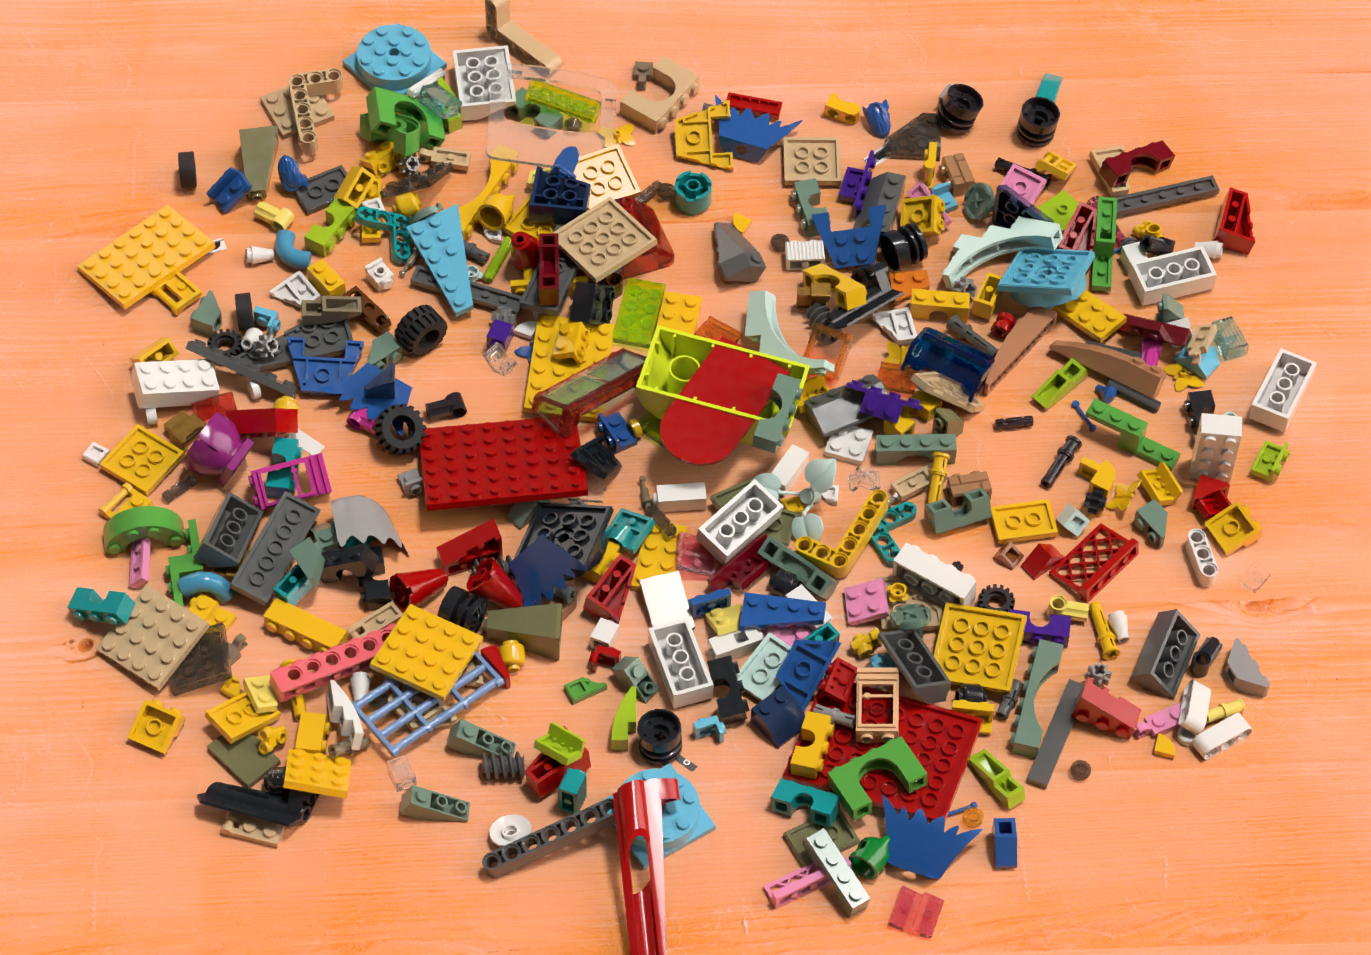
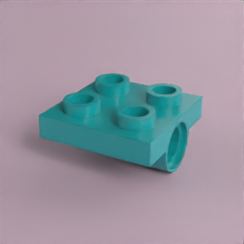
(629, 530)

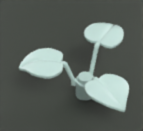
(821, 476)

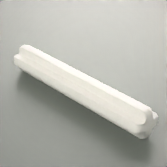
(414, 90)

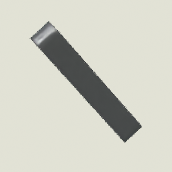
(541, 837)

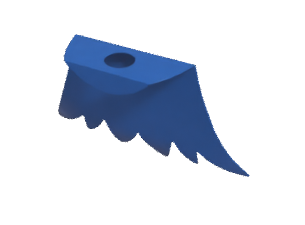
(750, 133)
(354, 388)
(542, 567)
(922, 846)

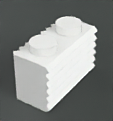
(803, 254)

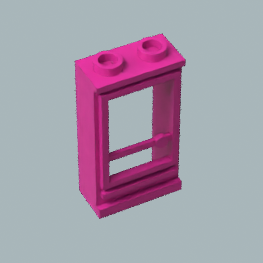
(316, 473)

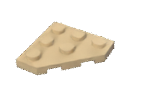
(946, 390)
(914, 598)

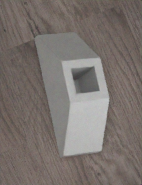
(1244, 671)

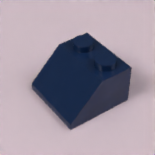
(778, 717)

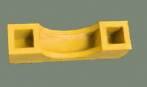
(847, 291)

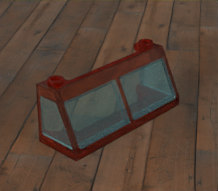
(588, 390)

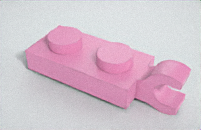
(1159, 722)

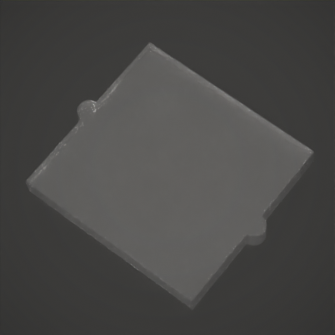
(596, 489)

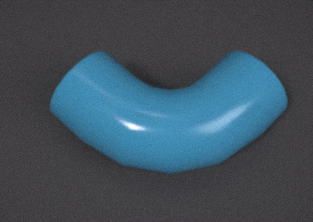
(288, 253)
(206, 582)

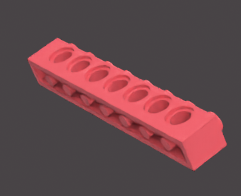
(344, 666)

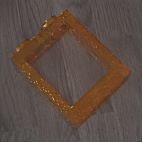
(848, 340)

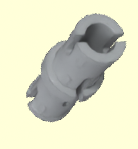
(836, 716)

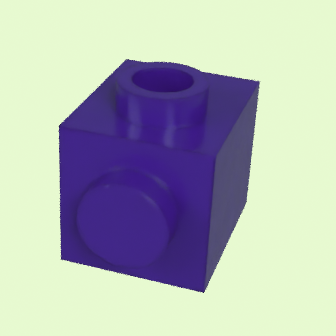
(501, 333)

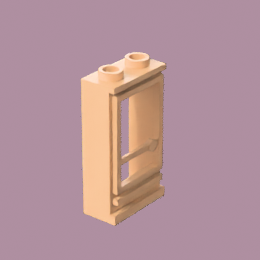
(877, 677)

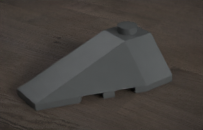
(737, 256)

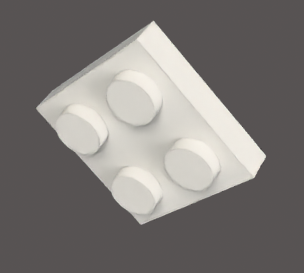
(849, 445)

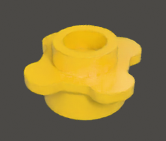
(897, 588)

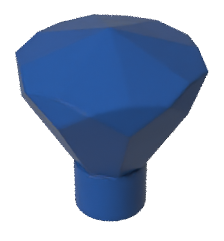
(1107, 393)

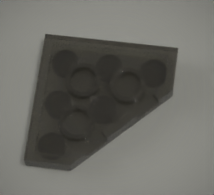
(914, 138)
(417, 180)
(205, 663)

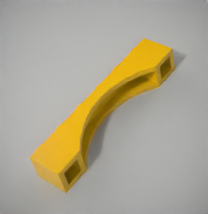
(499, 176)

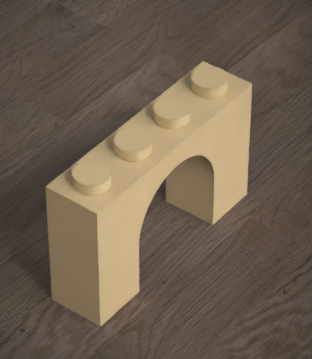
(656, 114)

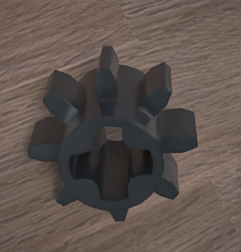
(1095, 501)

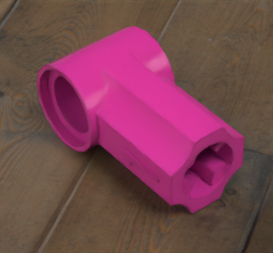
(1151, 351)
(359, 420)

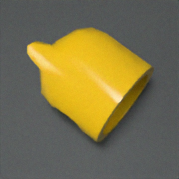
(496, 209)

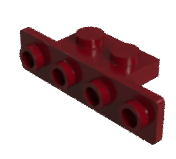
(1155, 330)
(742, 568)

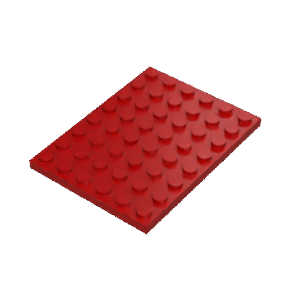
(499, 464)
(934, 734)

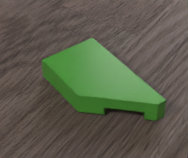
(582, 689)

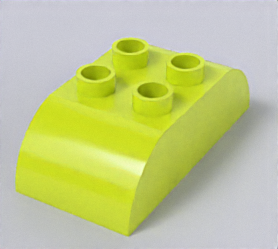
(675, 359)

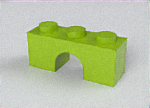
(323, 239)

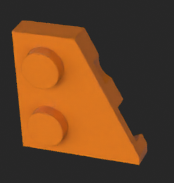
(907, 281)

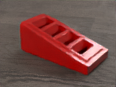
(493, 658)

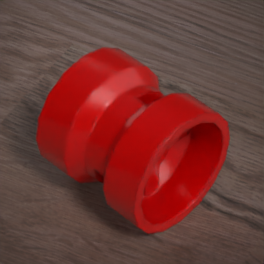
(1003, 324)

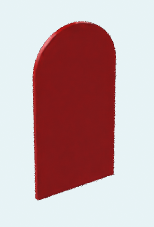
(724, 379)

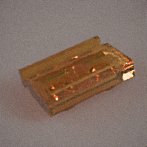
(715, 329)
(896, 379)

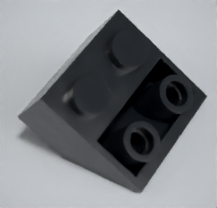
(592, 303)

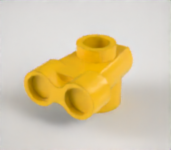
(1147, 228)
(863, 644)
(271, 737)

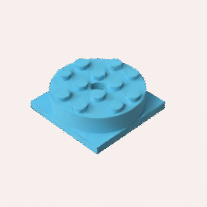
(393, 58)
(1046, 276)
(681, 820)

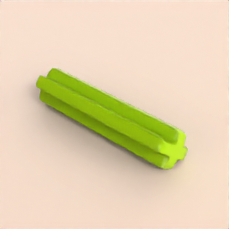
(497, 260)

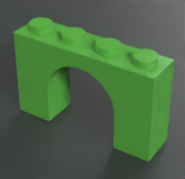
(381, 112)
(892, 756)

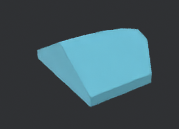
(1208, 364)

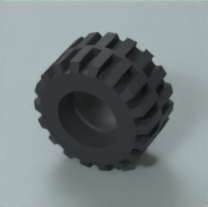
(420, 330)
(413, 422)

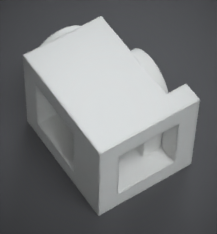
(379, 275)

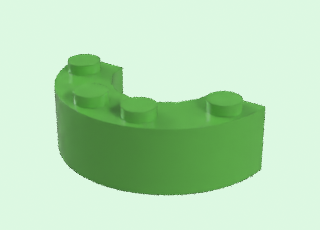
(405, 134)
(142, 523)

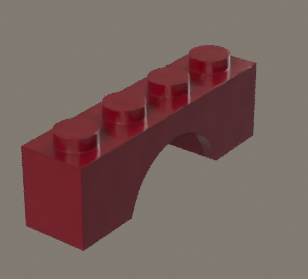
(1153, 156)
(549, 268)

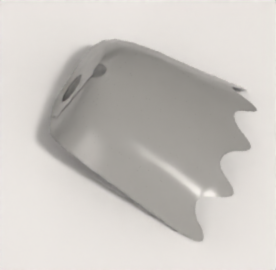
(362, 518)

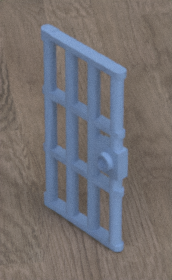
(427, 727)

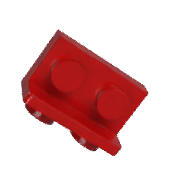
(837, 681)

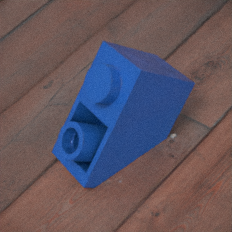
(1004, 842)

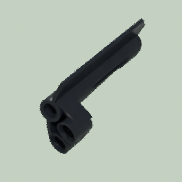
(878, 295)
(261, 804)

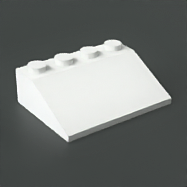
(473, 79)

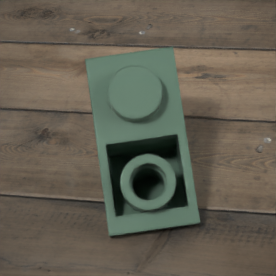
(1169, 309)
(207, 316)
(385, 351)
(1152, 521)
(633, 673)

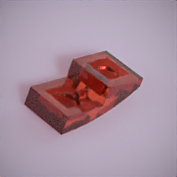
(209, 406)

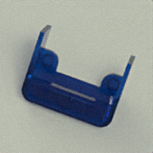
(950, 359)

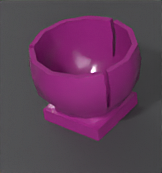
(218, 450)

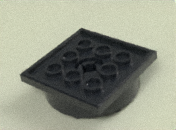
(572, 528)

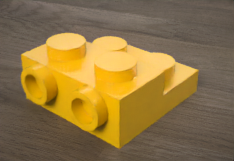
(925, 213)
(1234, 528)
(211, 612)
(156, 726)

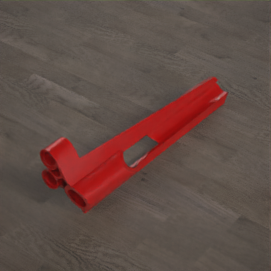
(640, 814)

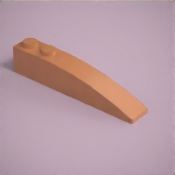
(1019, 342)
(1115, 365)

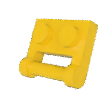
(929, 164)
(1061, 167)
(182, 289)
(136, 500)

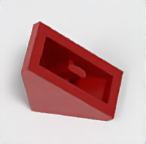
(1208, 488)
(1041, 560)

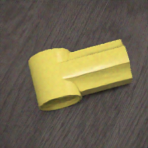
(277, 218)
(1060, 606)

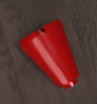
(524, 251)
(494, 585)
(417, 586)

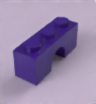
(1055, 631)

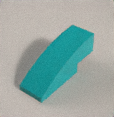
(1050, 87)

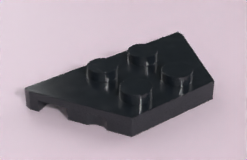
(597, 458)

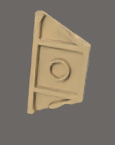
(428, 715)

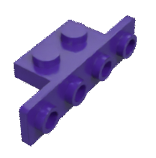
(855, 182)
(882, 404)

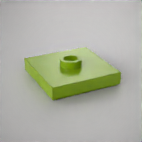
(1060, 209)

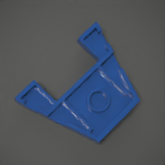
(852, 246)
(322, 372)

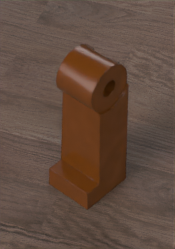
(371, 313)

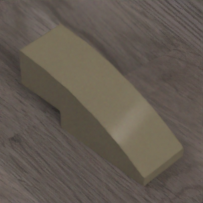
(330, 309)

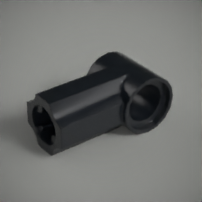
(1157, 246)
(452, 406)
(1205, 656)

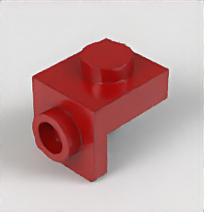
(1212, 506)
(604, 655)

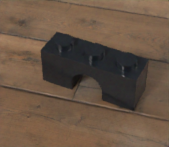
(1196, 404)
(356, 559)
(376, 592)
(731, 707)

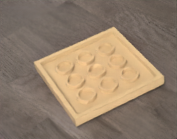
(604, 239)
(153, 638)

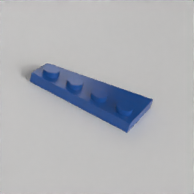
(778, 611)

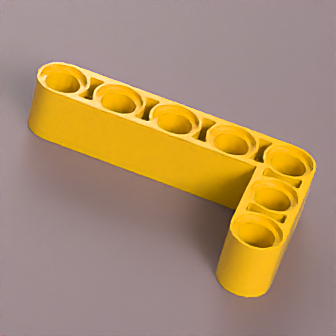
(850, 540)

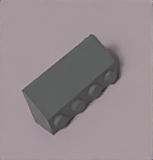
(882, 190)
(839, 407)
(228, 532)
(1166, 654)
(917, 664)

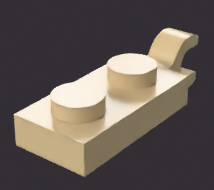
(459, 159)
(1201, 342)

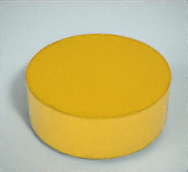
(635, 427)

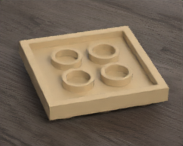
(280, 110)
(811, 159)

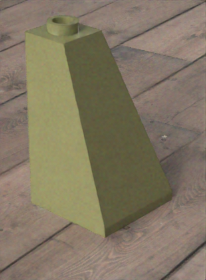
(259, 154)
(533, 626)

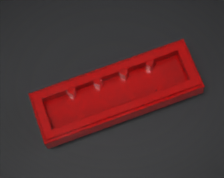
(757, 105)

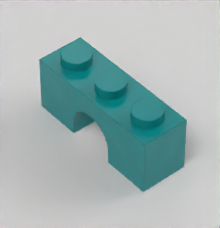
(283, 480)
(88, 605)
(791, 795)

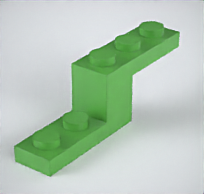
(1104, 244)
(1132, 434)
(184, 564)

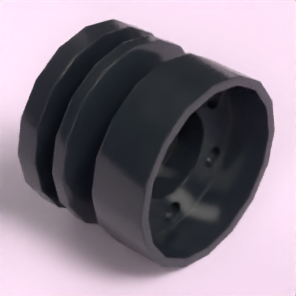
(959, 108)
(1037, 121)
(903, 246)
(462, 609)
(659, 736)

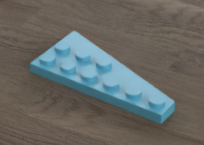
(443, 251)

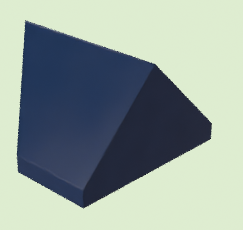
(382, 385)

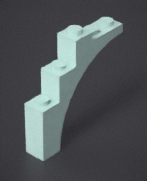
(996, 241)
(764, 330)

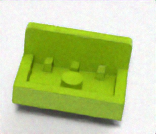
(1269, 461)
(561, 744)

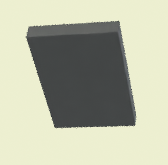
(320, 190)

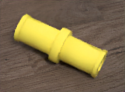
(1224, 710)

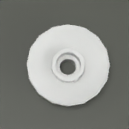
(509, 829)

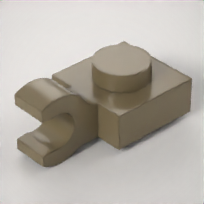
(642, 72)
(237, 645)

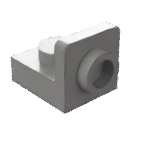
(411, 482)

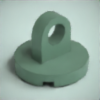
(979, 201)
(429, 211)
(911, 617)

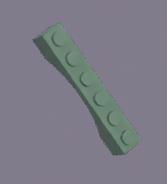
(1046, 664)

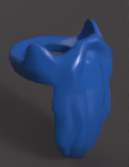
(878, 118)
(566, 162)
(290, 175)

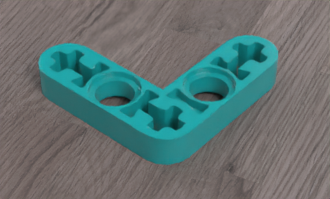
(368, 217)
(884, 528)

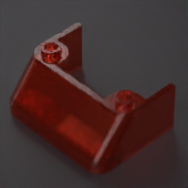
(658, 256)

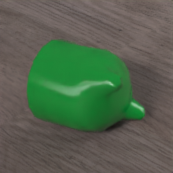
(870, 856)

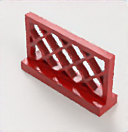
(1108, 569)

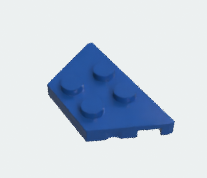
(805, 667)

